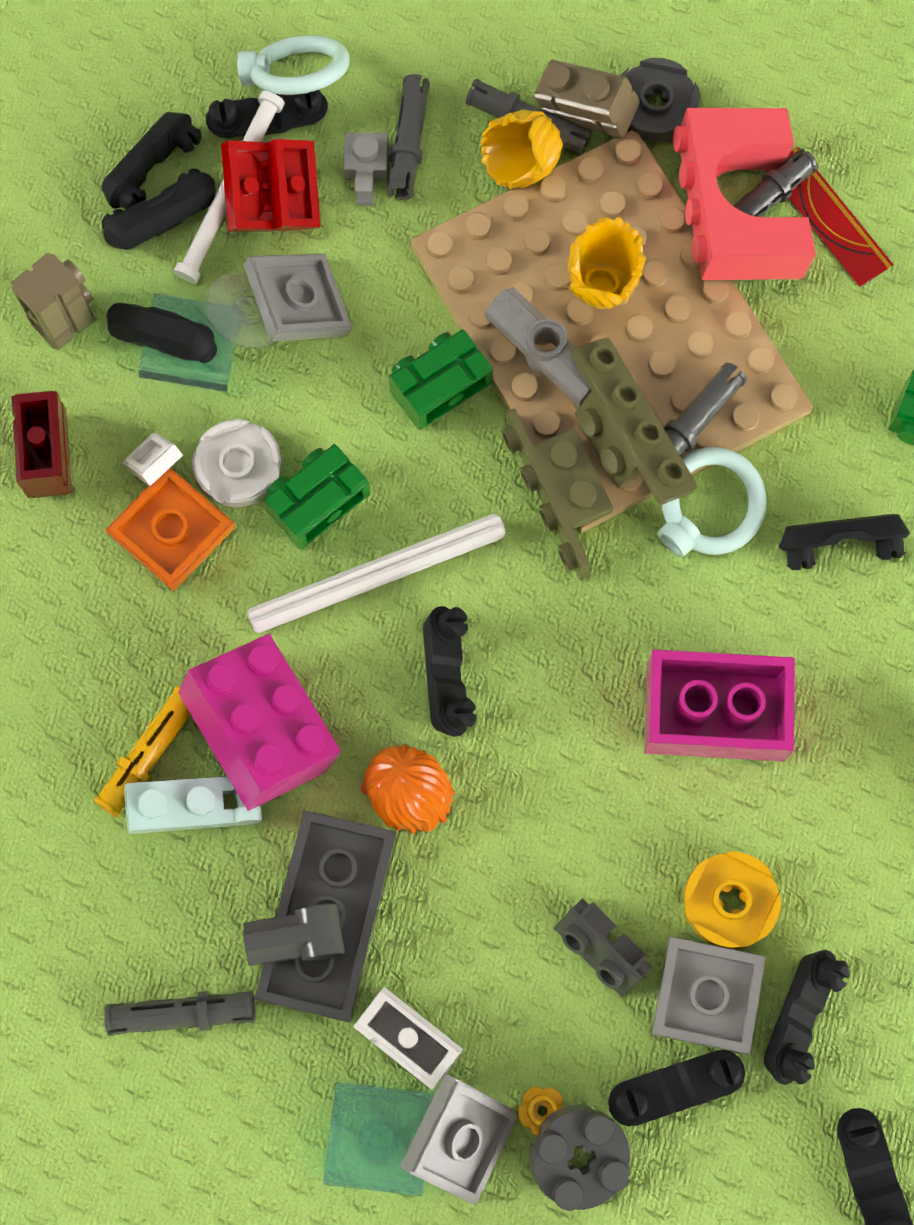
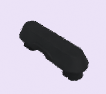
(234, 117)
(124, 181)
(155, 216)
(161, 331)
(802, 539)
(449, 707)
(788, 1046)
(676, 1088)
(871, 1169)

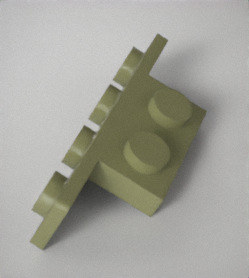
(625, 426)
(565, 485)

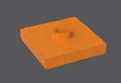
(170, 529)

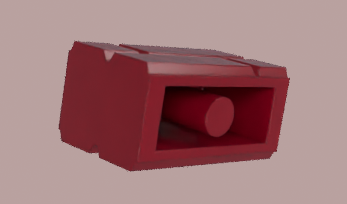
(41, 444)

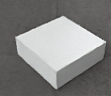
(152, 458)

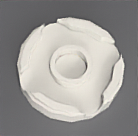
(236, 463)

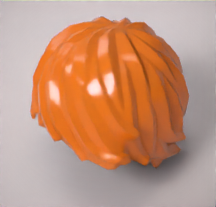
(408, 788)

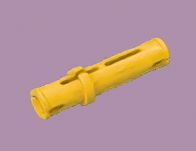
(144, 754)

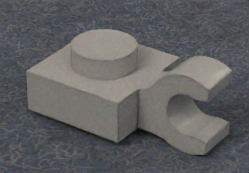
(364, 161)

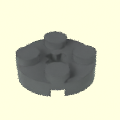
(677, 91)
(601, 1176)

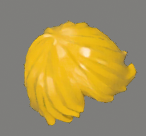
(520, 148)
(606, 263)

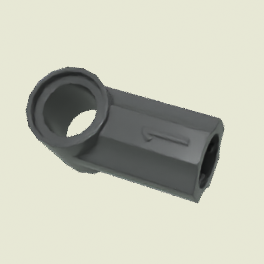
(307, 935)

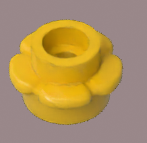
(532, 1100)

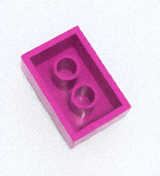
(719, 705)
(258, 721)

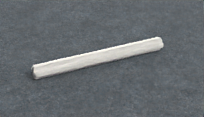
(376, 573)

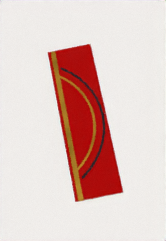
(839, 228)

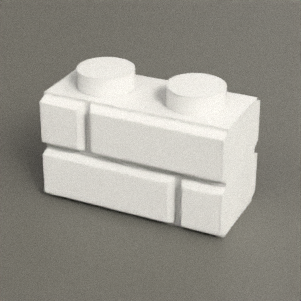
(408, 1038)

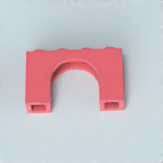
(726, 239)

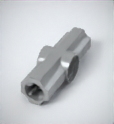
(526, 328)

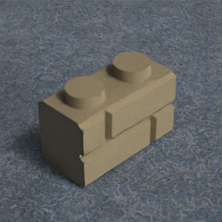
(588, 97)
(54, 299)

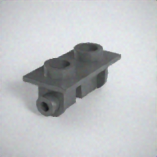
(616, 964)

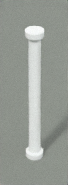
(188, 269)

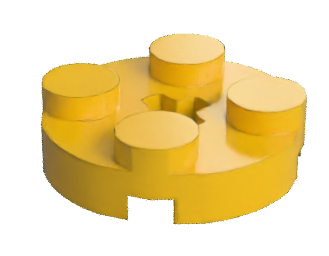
(757, 892)

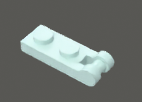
(184, 805)

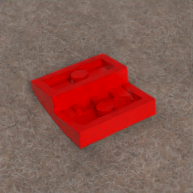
(270, 185)

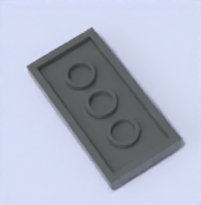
(330, 865)

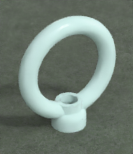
(255, 67)
(682, 535)

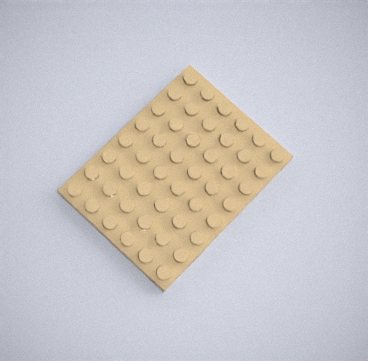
(667, 332)

